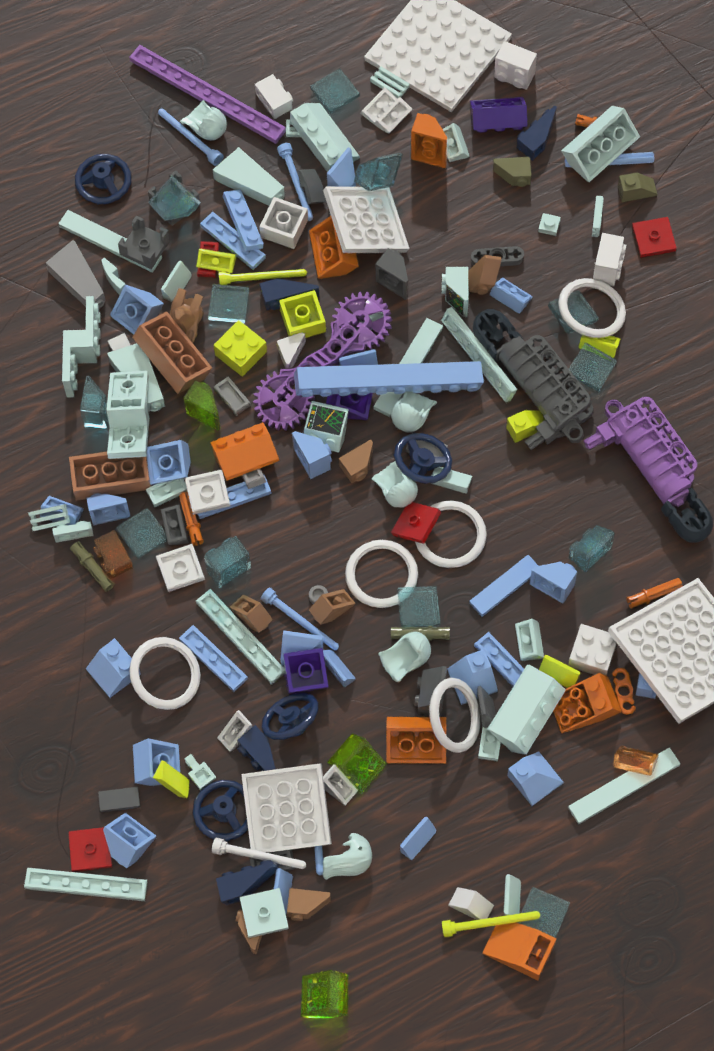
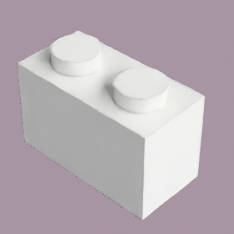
(273, 96)

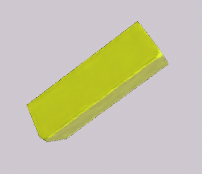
(216, 260)
(607, 344)
(559, 671)
(172, 779)

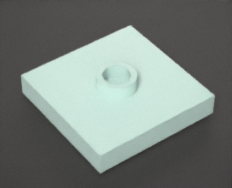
(264, 913)

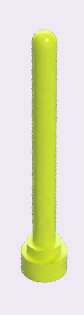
(226, 278)
(451, 928)

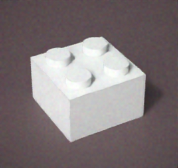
(515, 65)
(283, 222)
(609, 259)
(592, 650)

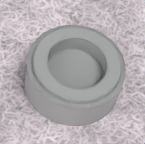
(315, 592)

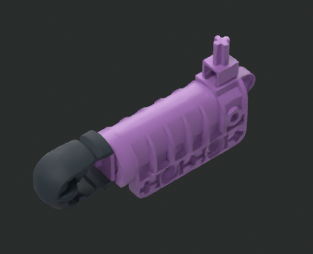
(658, 462)

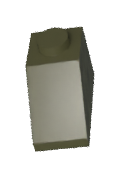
(514, 170)
(635, 187)

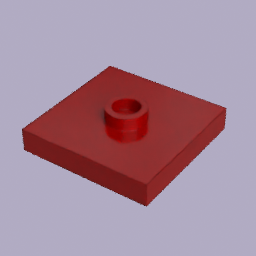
(654, 237)
(416, 522)
(89, 850)

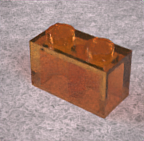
(113, 554)

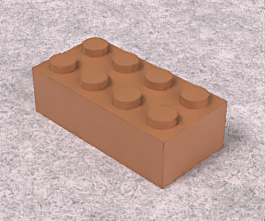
(172, 352)
(101, 475)

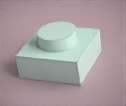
(549, 224)

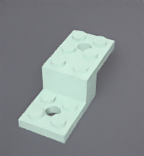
(81, 346)
(128, 414)

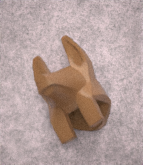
(187, 313)

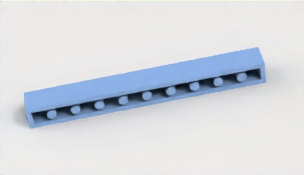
(388, 378)

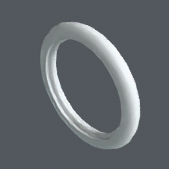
(585, 331)
(365, 548)
(474, 552)
(141, 691)
(435, 719)

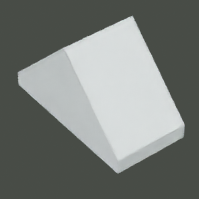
(290, 348)
(234, 730)
(338, 785)
(471, 903)

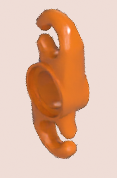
(626, 682)

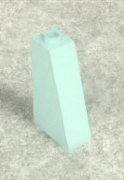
(243, 173)
(134, 359)

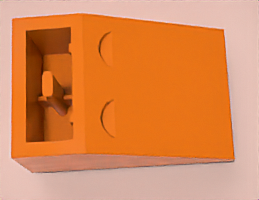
(586, 703)
(520, 948)

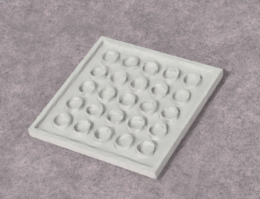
(438, 49)
(674, 648)

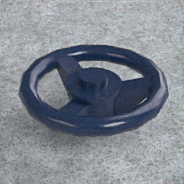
(102, 178)
(423, 459)
(293, 719)
(222, 809)

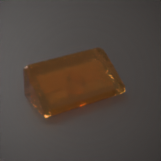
(635, 760)

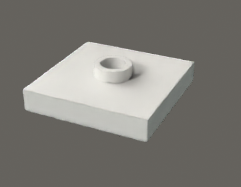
(207, 492)
(180, 567)

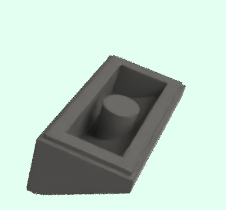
(175, 525)
(486, 707)

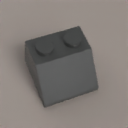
(392, 273)
(427, 684)

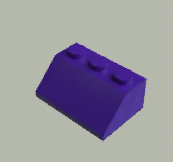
(498, 114)

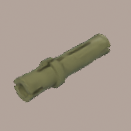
(87, 560)
(430, 632)

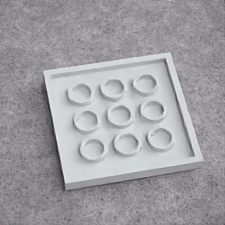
(365, 220)
(286, 808)

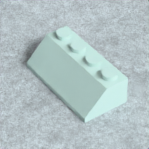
(320, 134)
(601, 143)
(526, 710)

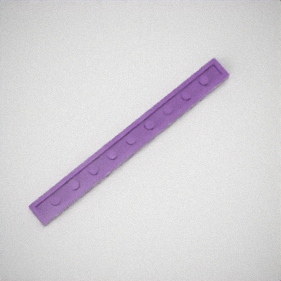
(211, 95)

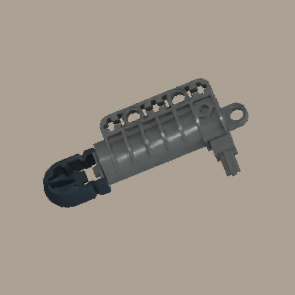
(542, 385)

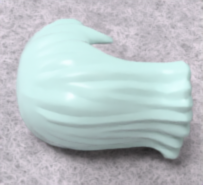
(206, 121)
(411, 411)
(396, 487)
(406, 655)
(351, 862)

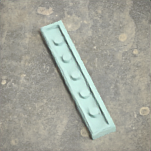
(95, 234)
(478, 353)
(415, 354)
(241, 636)
(621, 788)
(86, 884)

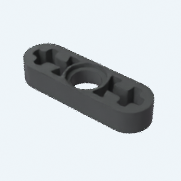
(502, 251)

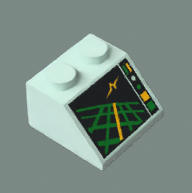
(456, 288)
(327, 423)

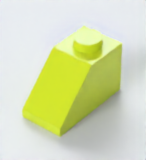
(524, 424)

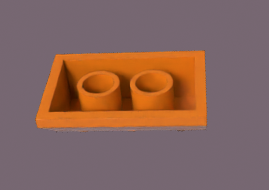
(428, 141)
(327, 251)
(244, 451)
(413, 741)

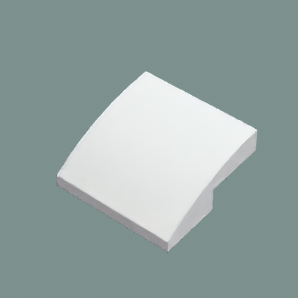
(386, 111)

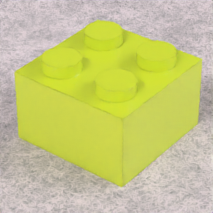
(303, 314)
(240, 348)

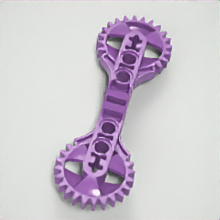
(324, 357)

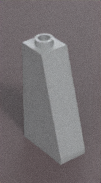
(74, 274)

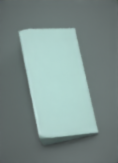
(455, 143)
(177, 279)
(454, 480)
(529, 640)
(512, 895)

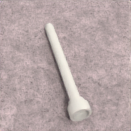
(221, 847)

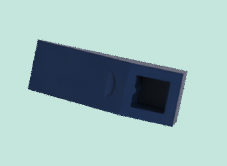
(534, 139)
(280, 289)
(257, 748)
(245, 882)

